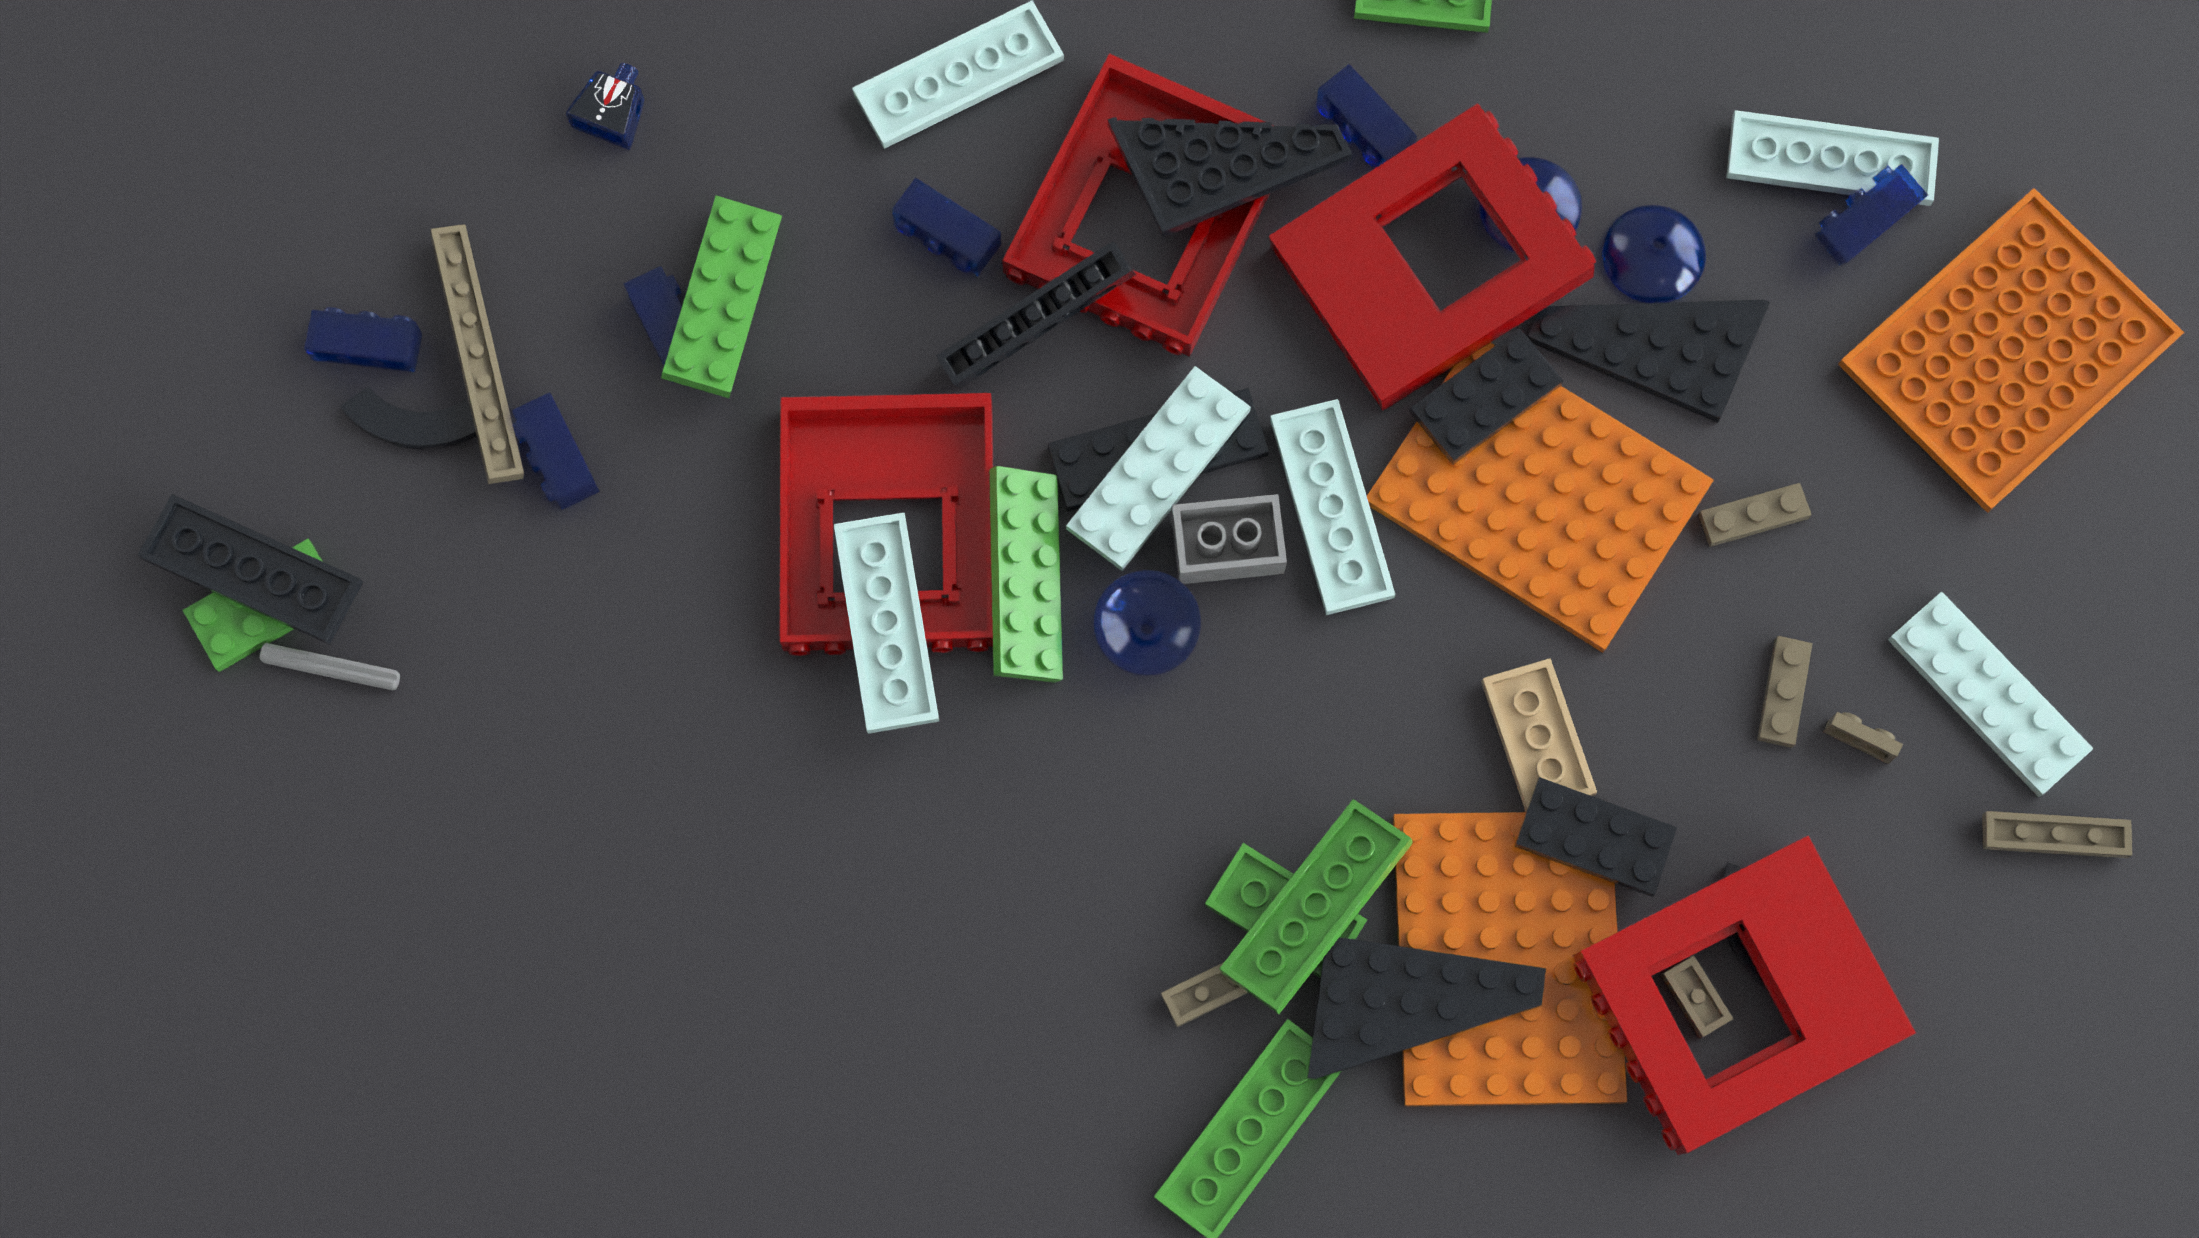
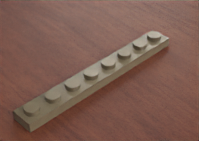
(477, 354)

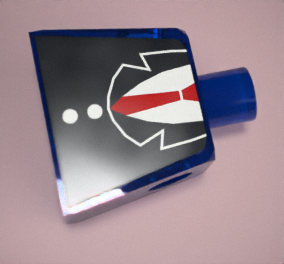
(609, 106)

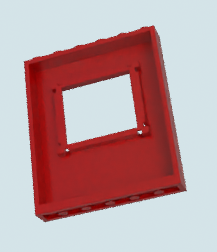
(1075, 176)
(1373, 297)
(885, 452)
(1809, 963)

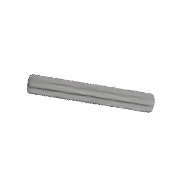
(329, 666)

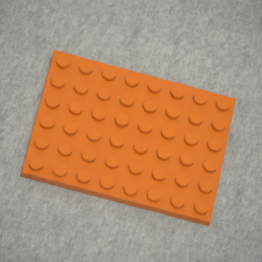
(2010, 349)
(1549, 509)
(1483, 898)

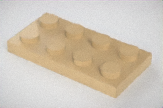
(1537, 729)

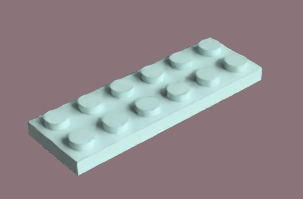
(958, 74)
(1824, 154)
(1158, 468)
(1332, 507)
(886, 623)
(1990, 694)

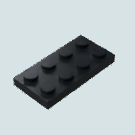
(1486, 396)
(1596, 837)

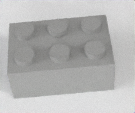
(1228, 539)

